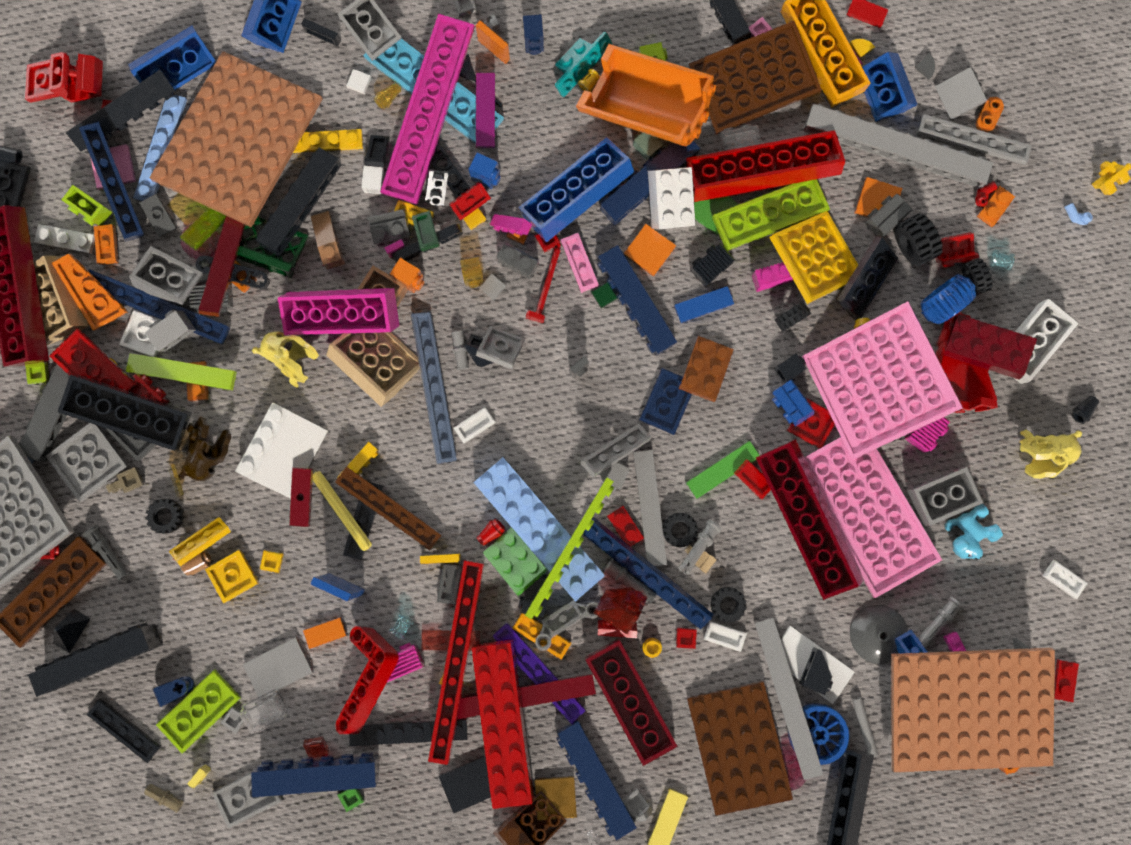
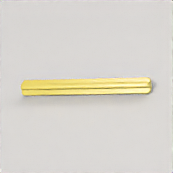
(341, 511)

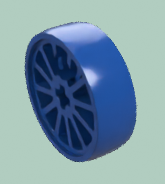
(843, 741)

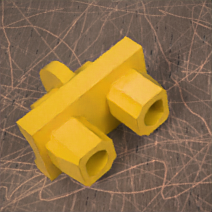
(1109, 174)

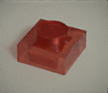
(316, 747)

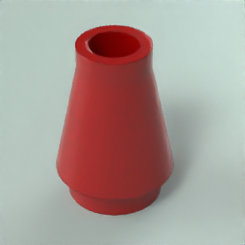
(492, 531)

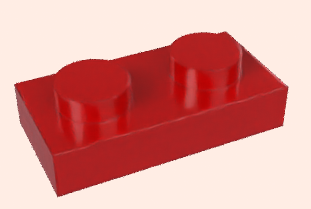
(469, 201)
(625, 526)
(607, 629)
(1065, 680)

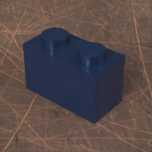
(533, 34)

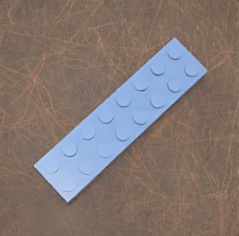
(537, 526)

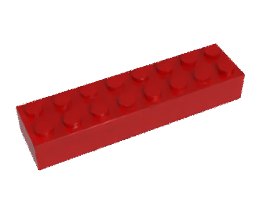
(766, 165)
(502, 724)

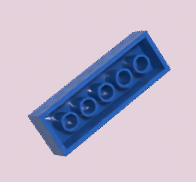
(576, 189)

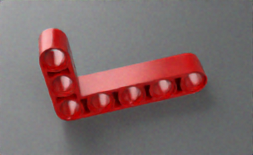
(372, 681)

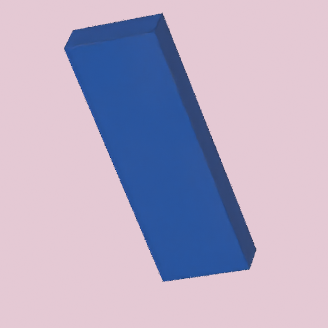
(704, 304)

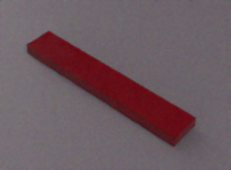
(221, 268)

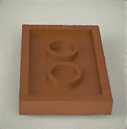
(706, 369)

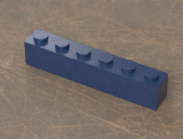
(111, 181)
(636, 189)
(637, 301)
(596, 779)

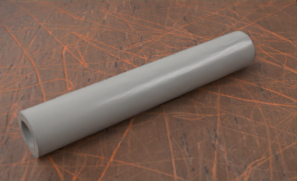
(864, 726)

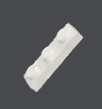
(64, 239)

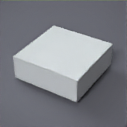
(358, 81)

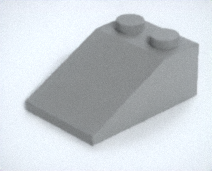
(369, 27)
(164, 276)

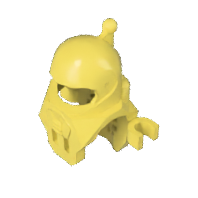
(273, 349)
(1061, 449)

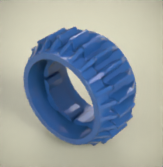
(948, 299)

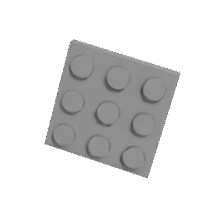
(87, 461)

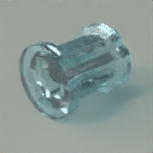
(1002, 260)
(401, 626)

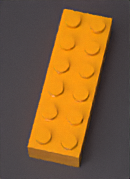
(828, 49)

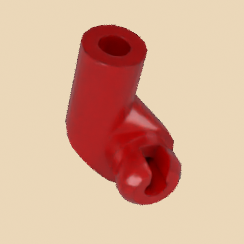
(983, 193)

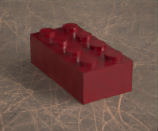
(990, 347)

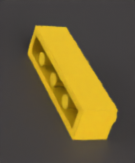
(363, 458)

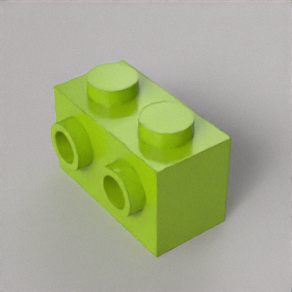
(82, 203)

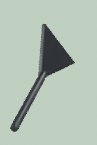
(468, 72)

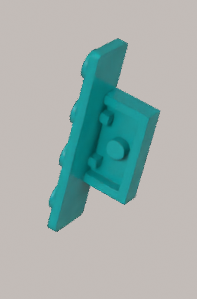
(579, 61)

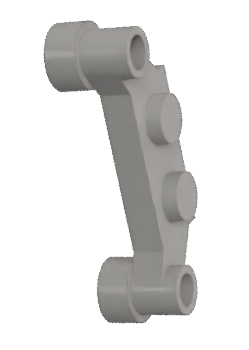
(562, 620)

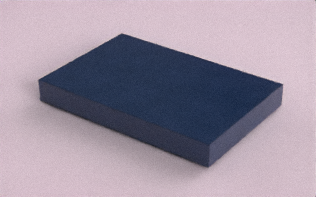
(666, 403)

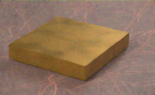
(560, 793)

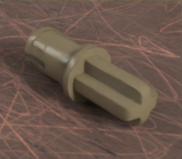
(164, 798)

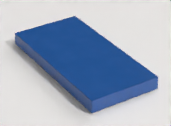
(337, 586)

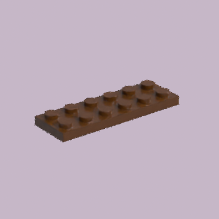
(50, 591)

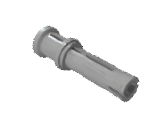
(704, 540)
(944, 616)

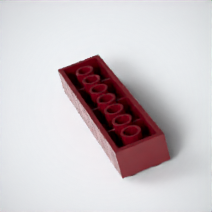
(20, 309)
(809, 520)

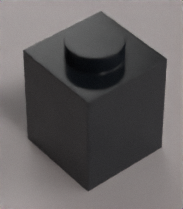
(791, 368)

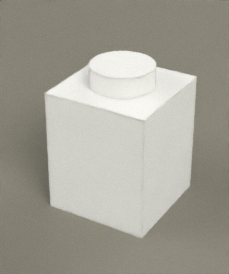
(372, 179)

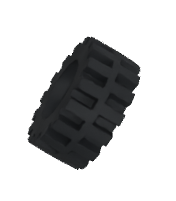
(979, 275)
(792, 316)
(152, 517)
(691, 525)
(740, 604)

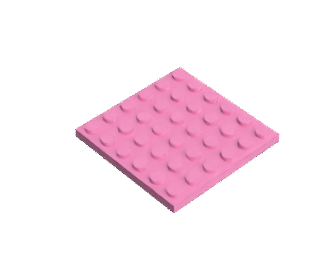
(882, 381)

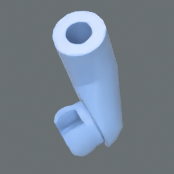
(1077, 217)

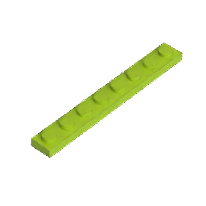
(566, 556)

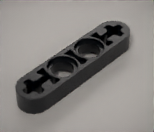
(451, 170)
(413, 250)
(237, 268)

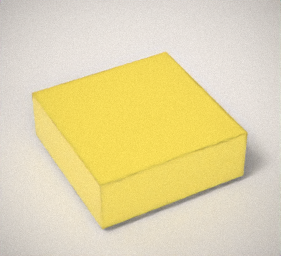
(199, 776)

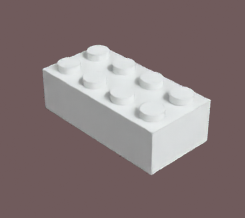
(1051, 328)

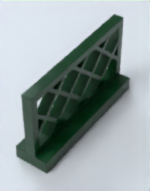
(270, 262)

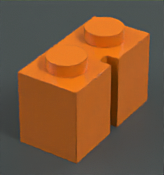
(408, 275)

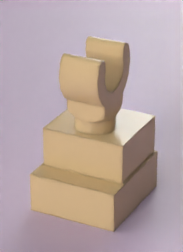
(705, 561)

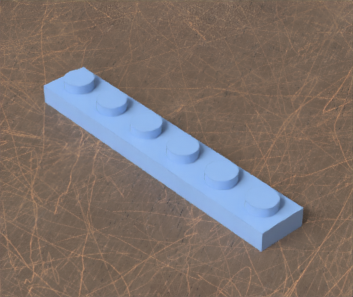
(164, 132)

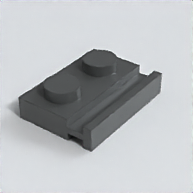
(389, 226)

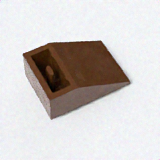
(525, 829)

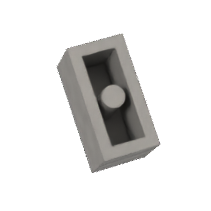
(170, 330)

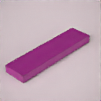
(485, 110)

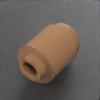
(197, 563)

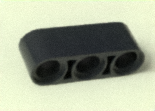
(731, 19)

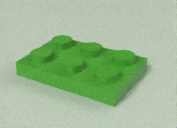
(515, 561)

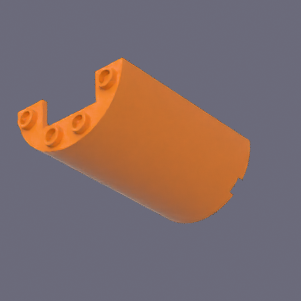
(650, 96)

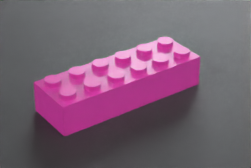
(339, 311)

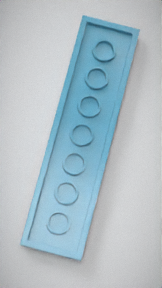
(403, 65)

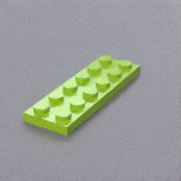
(770, 213)

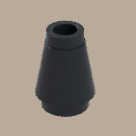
(1085, 410)

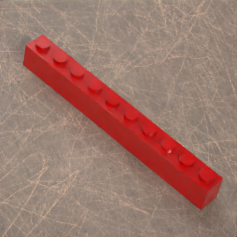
(456, 663)

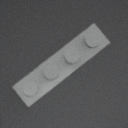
(615, 450)

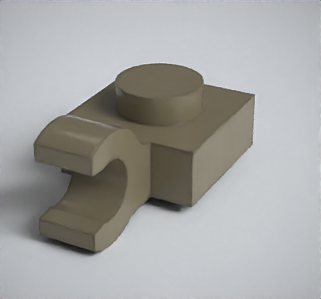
(127, 481)

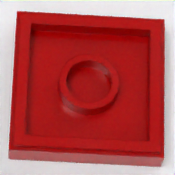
(815, 428)

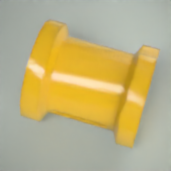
(589, 80)

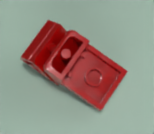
(61, 79)

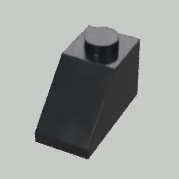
(817, 673)

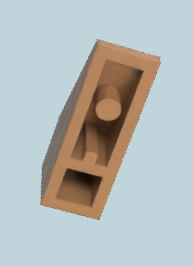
(327, 240)

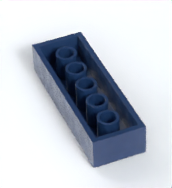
(315, 775)

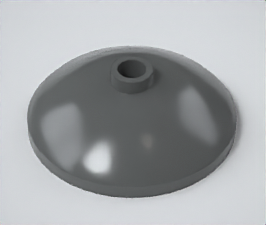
(866, 633)

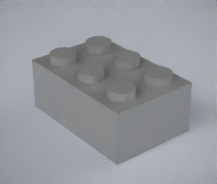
(944, 496)

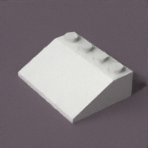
(278, 446)

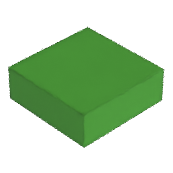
(350, 798)

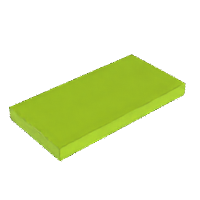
(198, 711)

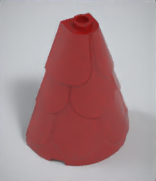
(969, 381)

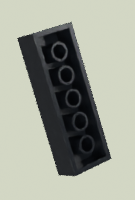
(124, 412)
(94, 658)

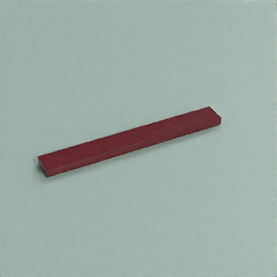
(539, 694)

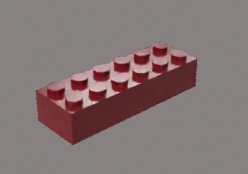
(630, 702)

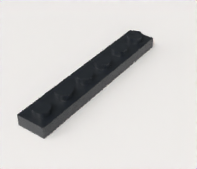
(402, 733)

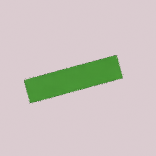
(721, 470)

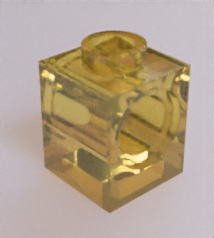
(472, 272)

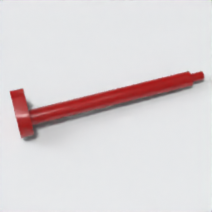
(537, 316)

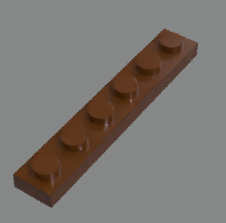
(387, 508)

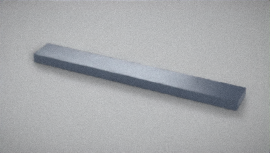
(433, 387)

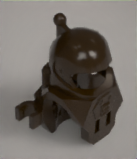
(197, 462)

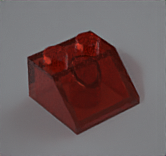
(621, 607)

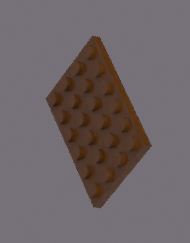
(758, 76)
(739, 748)

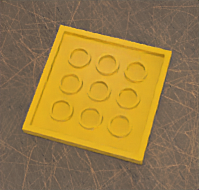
(815, 256)

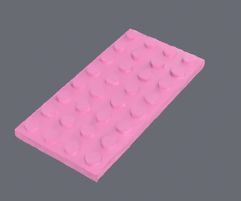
(872, 516)

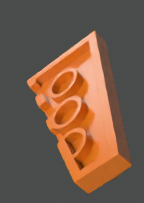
(89, 294)

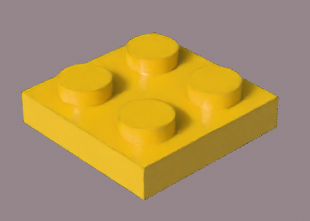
(232, 576)

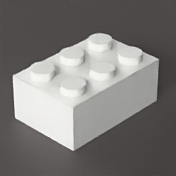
(671, 198)

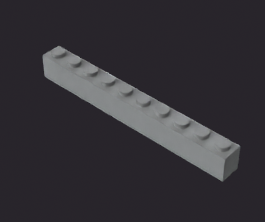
(899, 146)

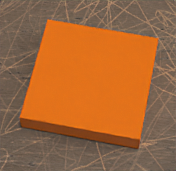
(492, 42)
(873, 194)
(649, 250)

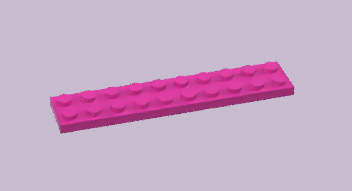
(427, 109)

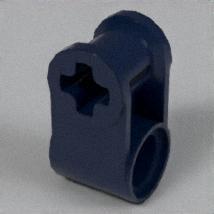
(171, 690)

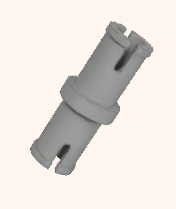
(459, 350)

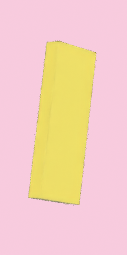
(668, 818)

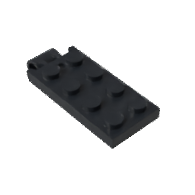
(12, 184)

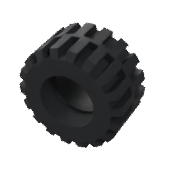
(918, 239)

